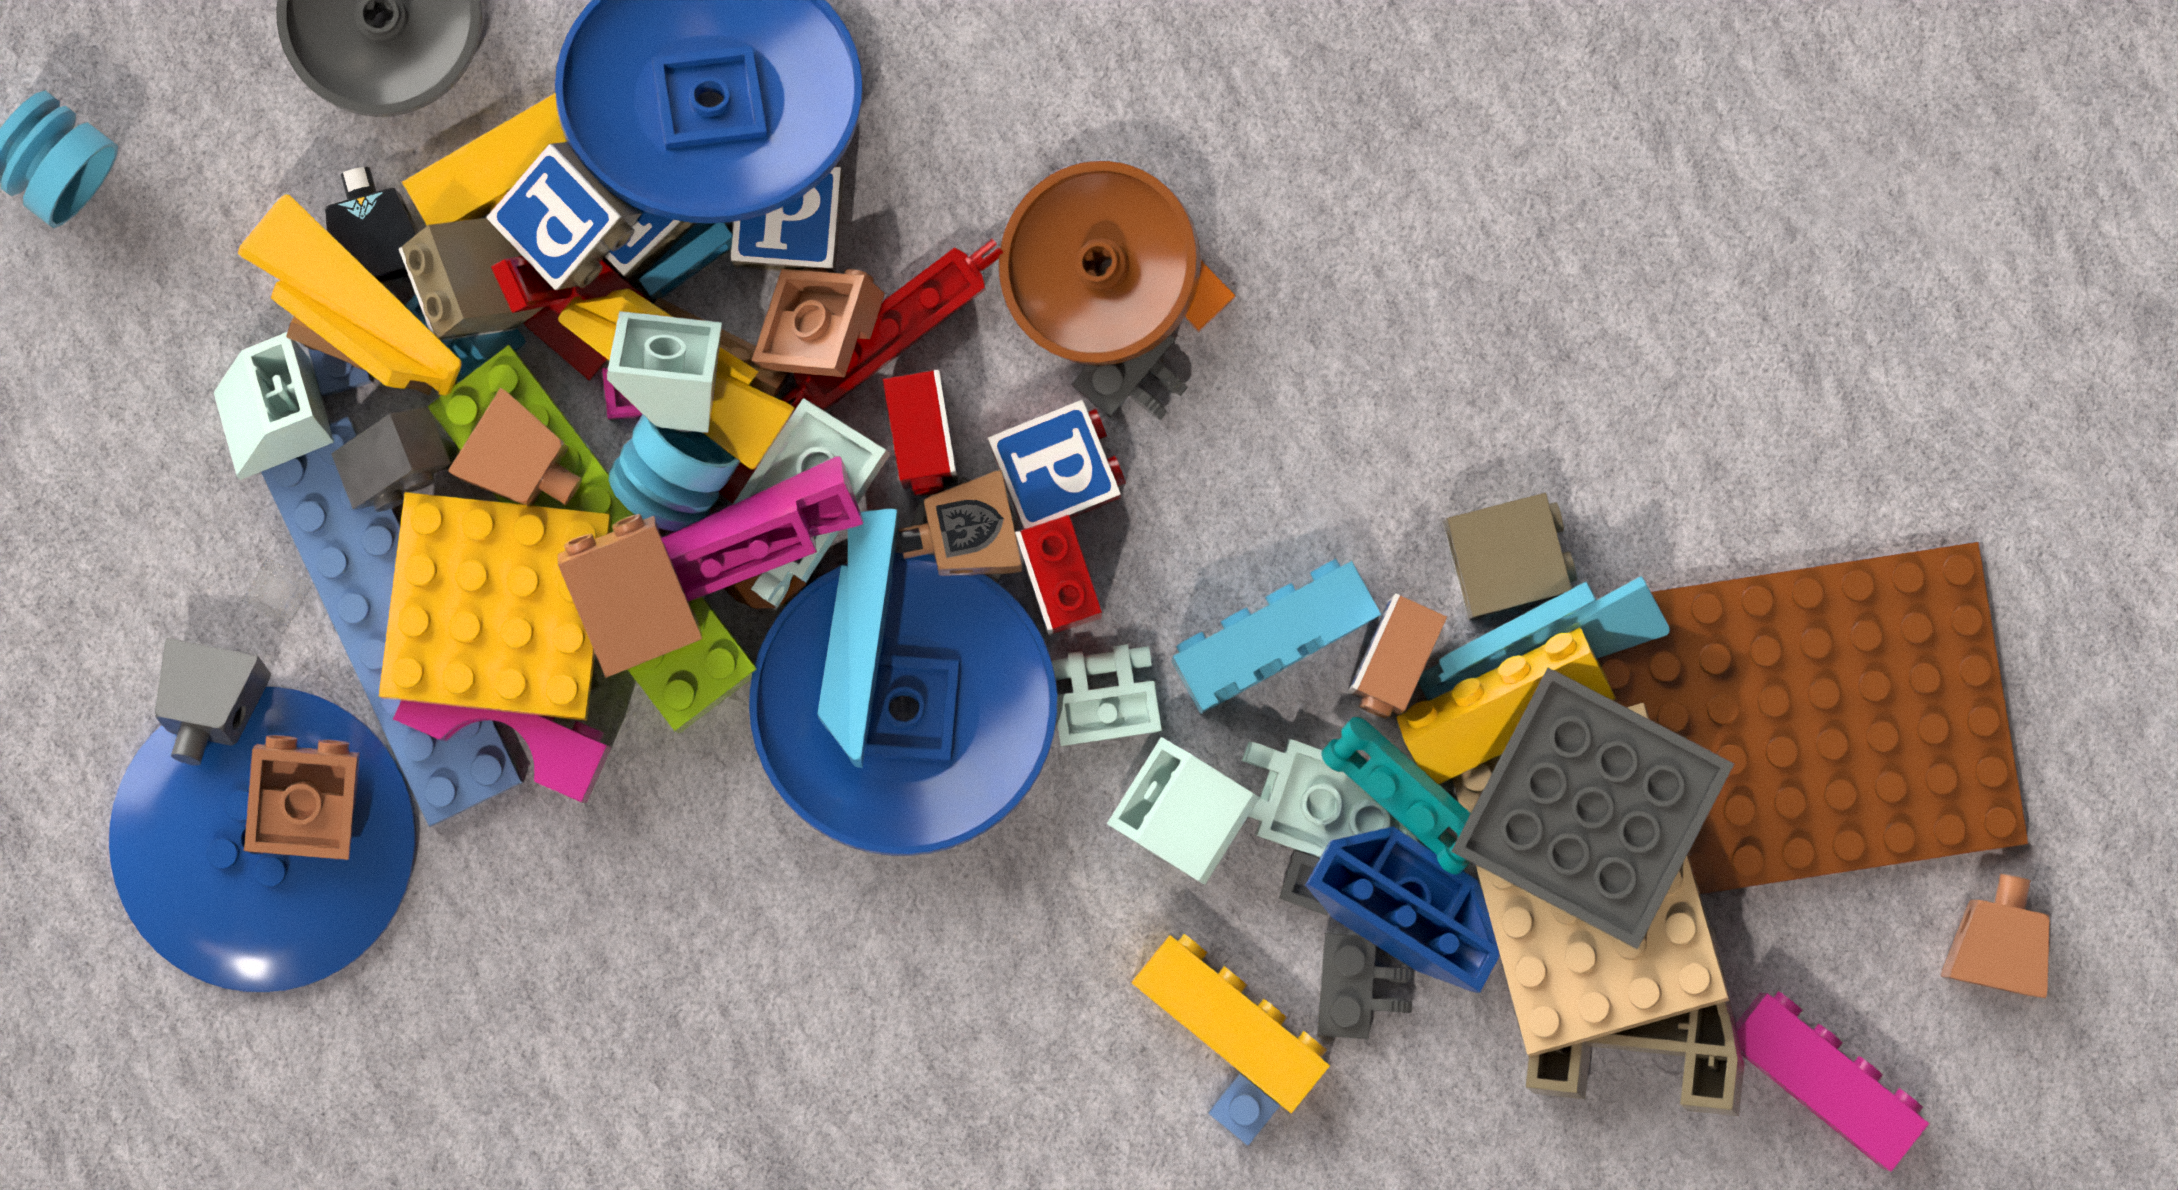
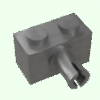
(393, 459)

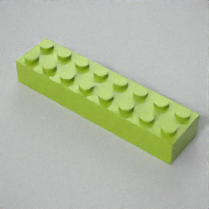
(679, 683)

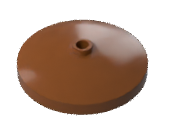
(1064, 236)

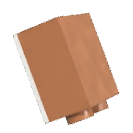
(1396, 656)

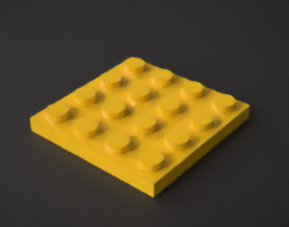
(486, 609)

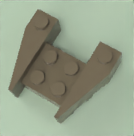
(1702, 1036)

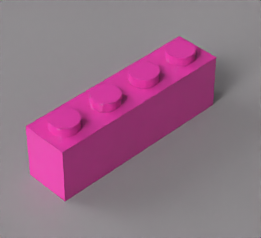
(1828, 1082)

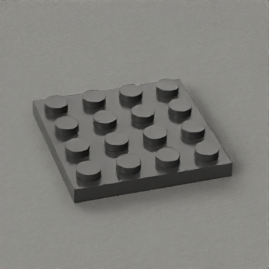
(1592, 808)

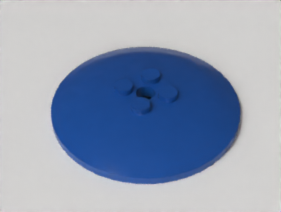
(634, 117)
(953, 767)
(265, 915)

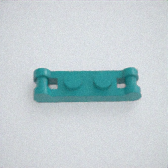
(1400, 789)

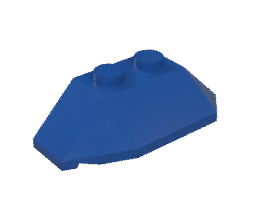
(1408, 905)

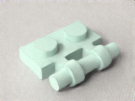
(1108, 711)

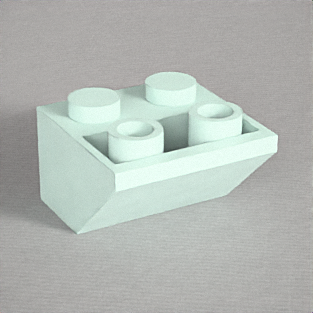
(271, 406)
(1183, 810)

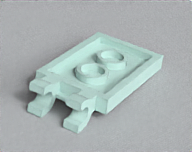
(805, 442)
(1309, 802)

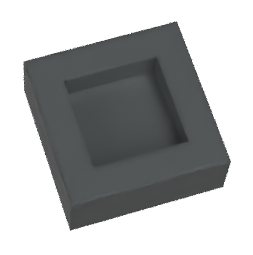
(1294, 886)

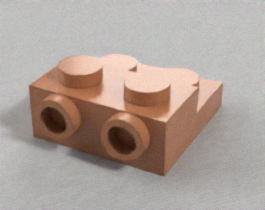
(817, 321)
(301, 798)

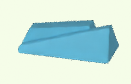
(1610, 625)
(858, 632)

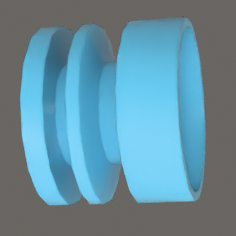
(51, 159)
(670, 474)

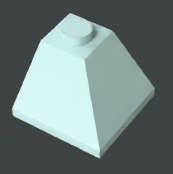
(666, 368)

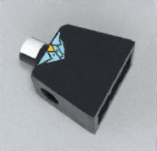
(371, 224)

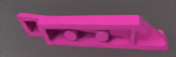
(763, 530)

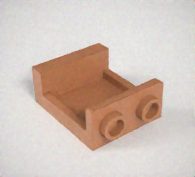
(628, 594)

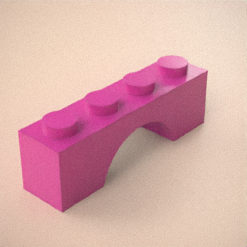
(562, 756)

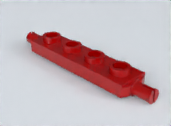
(902, 322)

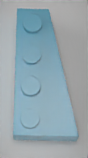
(1274, 636)

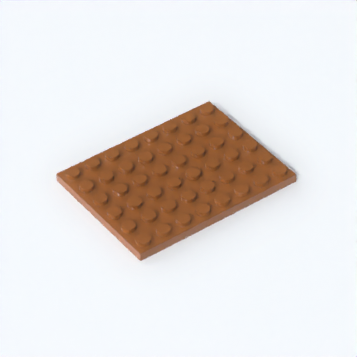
(1851, 714)

